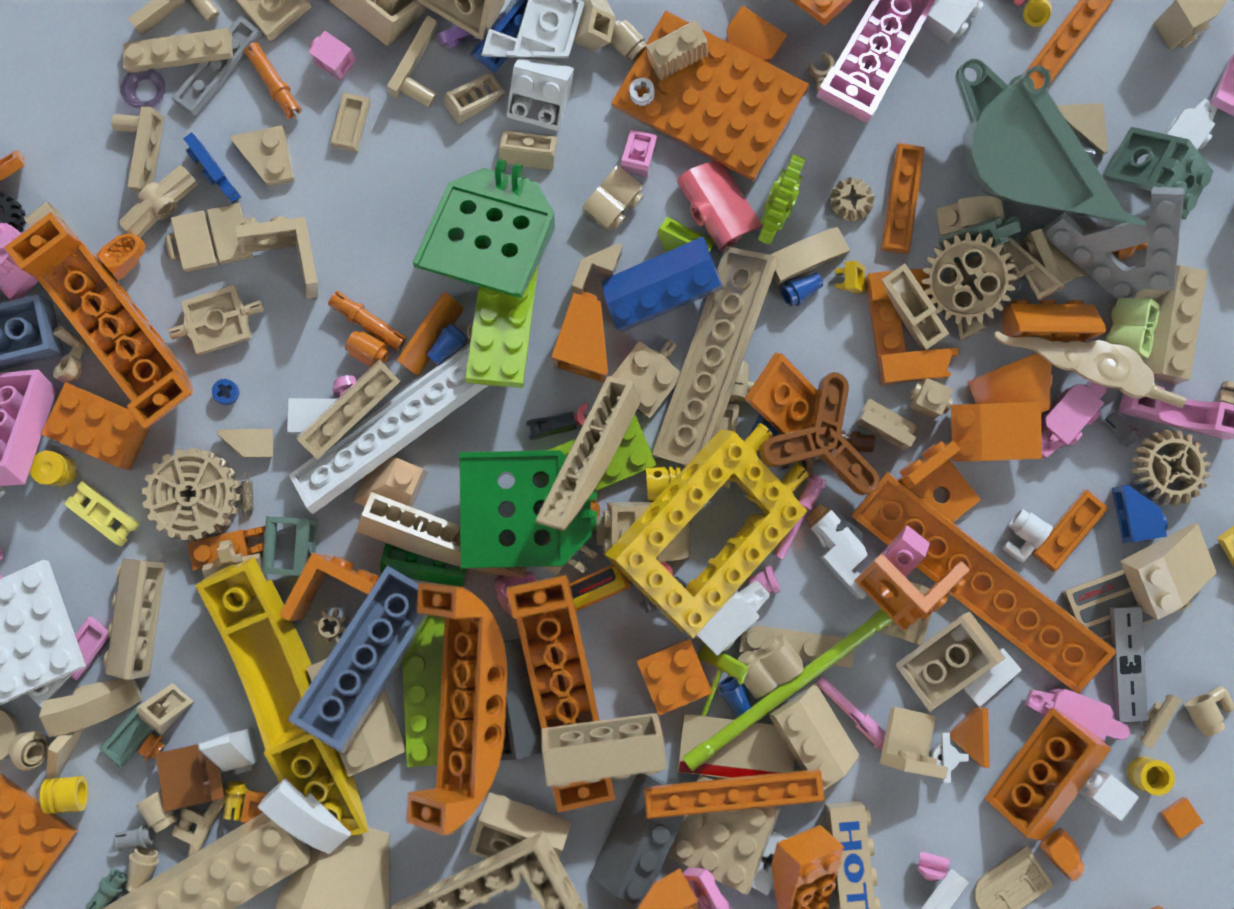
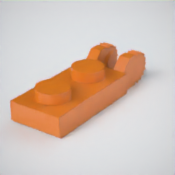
(205, 550)

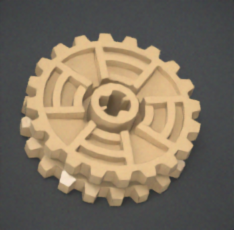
(186, 473)

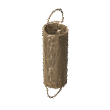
(247, 495)

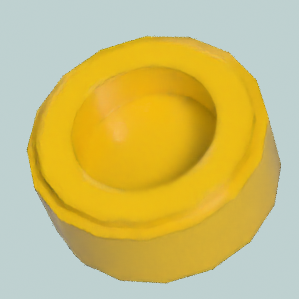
(1037, 12)

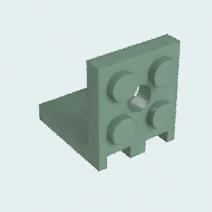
(1170, 164)

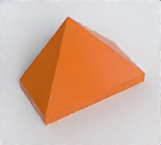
(973, 736)

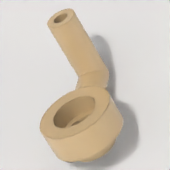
(69, 366)

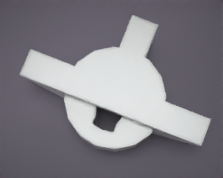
(950, 755)

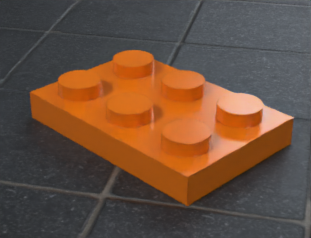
(783, 396)

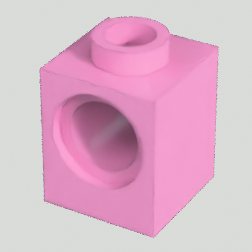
(331, 55)

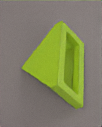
(674, 234)

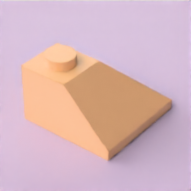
(392, 480)

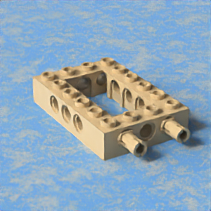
(529, 858)

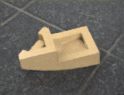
(249, 442)

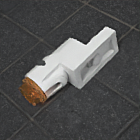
(843, 543)

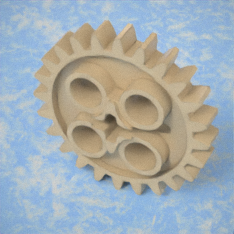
(992, 264)

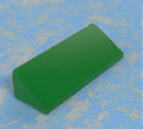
(421, 567)

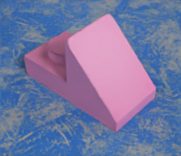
(638, 153)

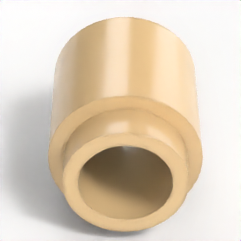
(627, 40)

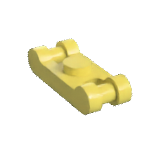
(101, 513)

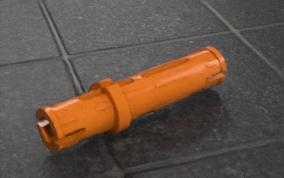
(278, 89)
(357, 314)

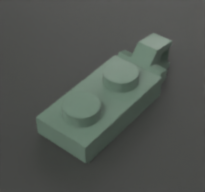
(996, 228)

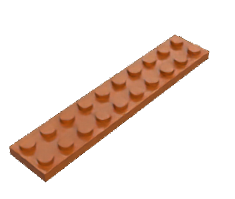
(991, 586)

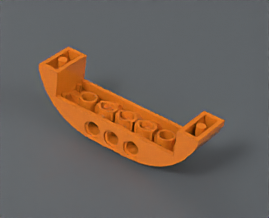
(104, 317)
(558, 672)
(469, 709)

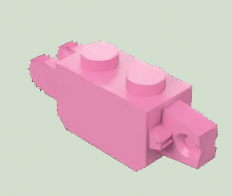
(1069, 415)
(1084, 710)

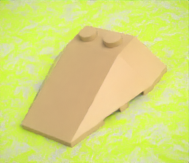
(346, 878)

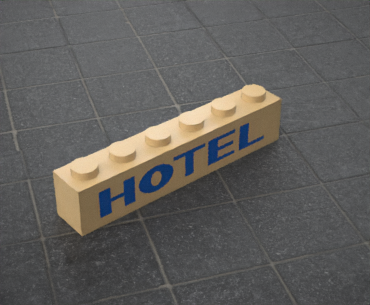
(855, 876)

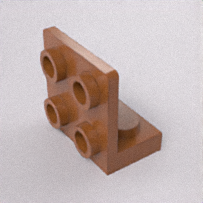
(188, 777)

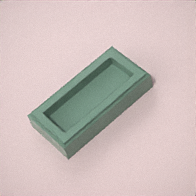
(126, 739)

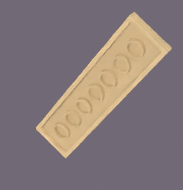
(715, 355)

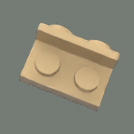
(887, 424)

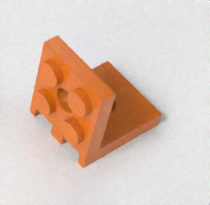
(938, 471)
(312, 578)
(900, 598)

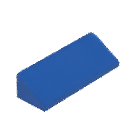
(508, 24)

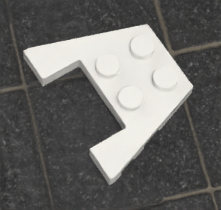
(544, 32)

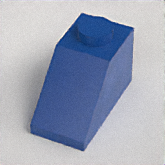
(1138, 516)

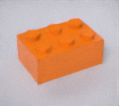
(95, 427)

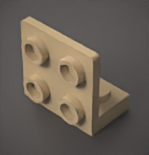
(909, 743)

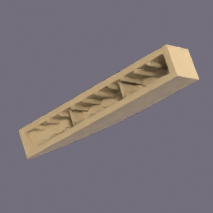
(591, 452)
(418, 533)

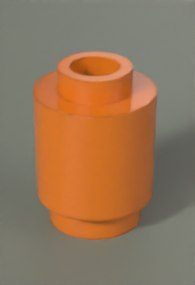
(366, 348)

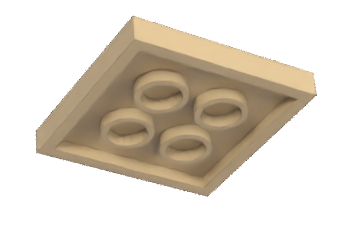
(725, 843)

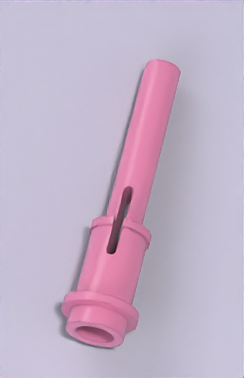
(807, 499)
(863, 722)

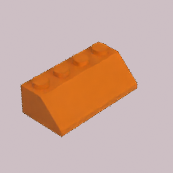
(1047, 774)

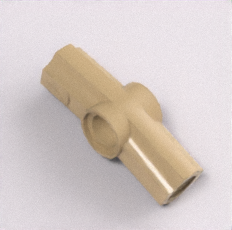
(158, 201)

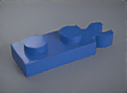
(212, 171)

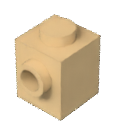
(930, 398)

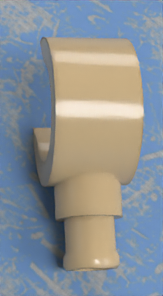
(818, 75)

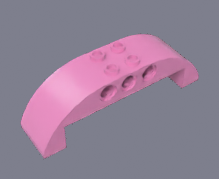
(873, 56)

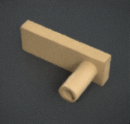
(159, 9)
(401, 79)
(147, 144)

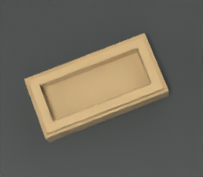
(350, 122)

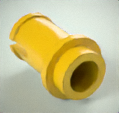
(234, 799)

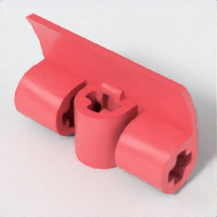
(718, 203)

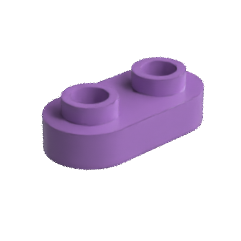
(453, 36)

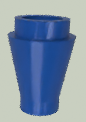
(799, 289)
(447, 343)
(734, 695)

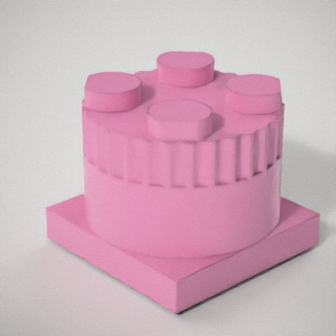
(13, 280)

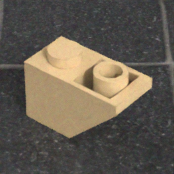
(595, 25)

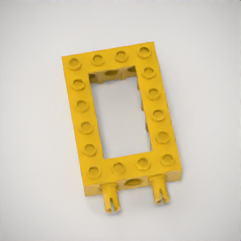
(720, 459)

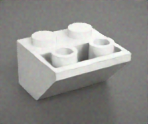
(539, 92)

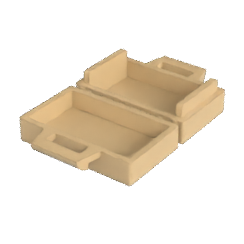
(199, 241)

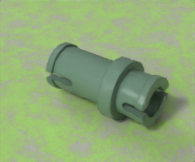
(108, 888)

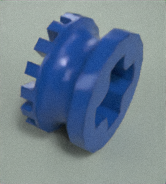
(223, 400)

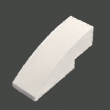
(303, 817)

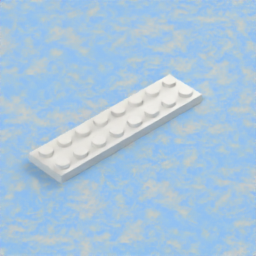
(385, 432)

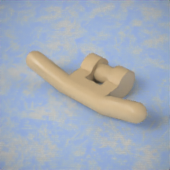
(190, 814)

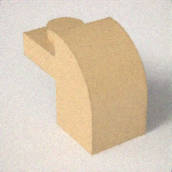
(968, 213)

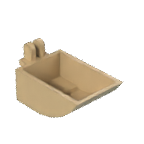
(622, 515)

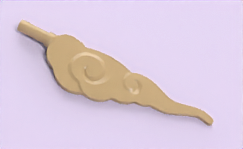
(1100, 363)

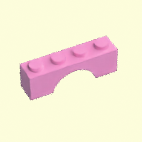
(1207, 418)

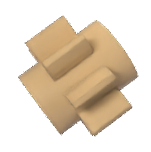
(324, 623)

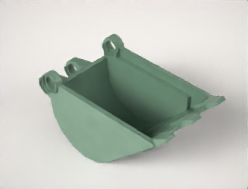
(1026, 149)

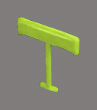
(723, 663)

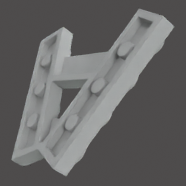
(1093, 249)

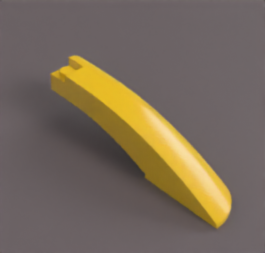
(275, 680)

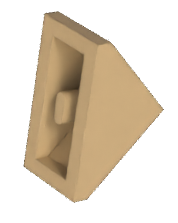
(164, 708)

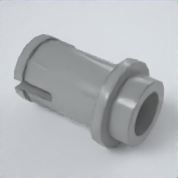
(135, 838)

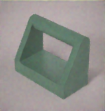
(304, 546)

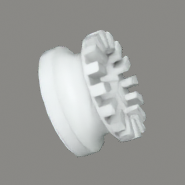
(646, 98)

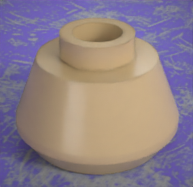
(28, 750)

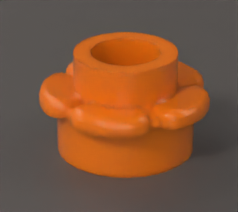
(151, 747)

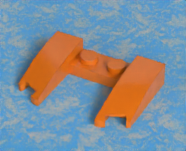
(893, 361)

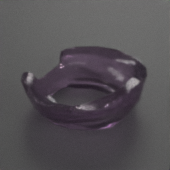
(130, 84)

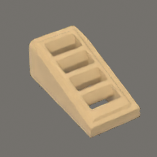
(469, 110)

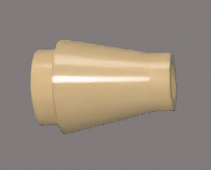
(141, 866)

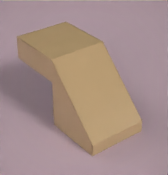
(602, 262)

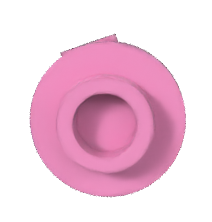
(933, 867)

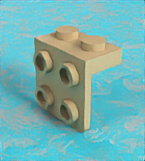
(1051, 257)

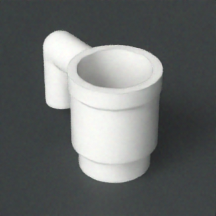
(1031, 530)

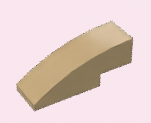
(809, 254)
(914, 307)
(88, 706)

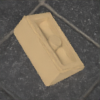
(528, 149)

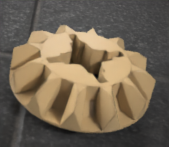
(843, 207)

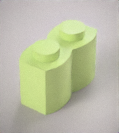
(1134, 324)

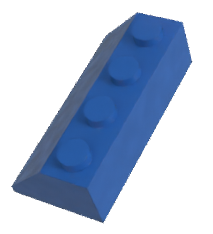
(661, 285)

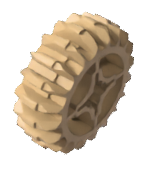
(1183, 452)

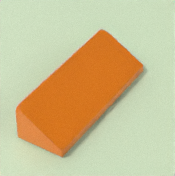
(444, 312)

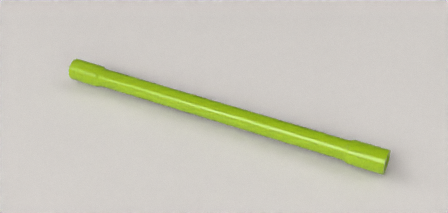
(706, 749)

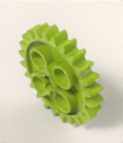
(781, 199)

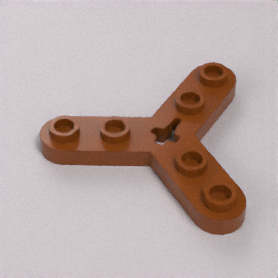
(838, 453)

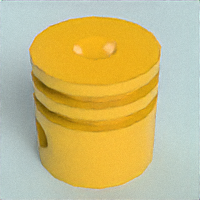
(53, 469)
(658, 479)
(1151, 775)
(64, 794)

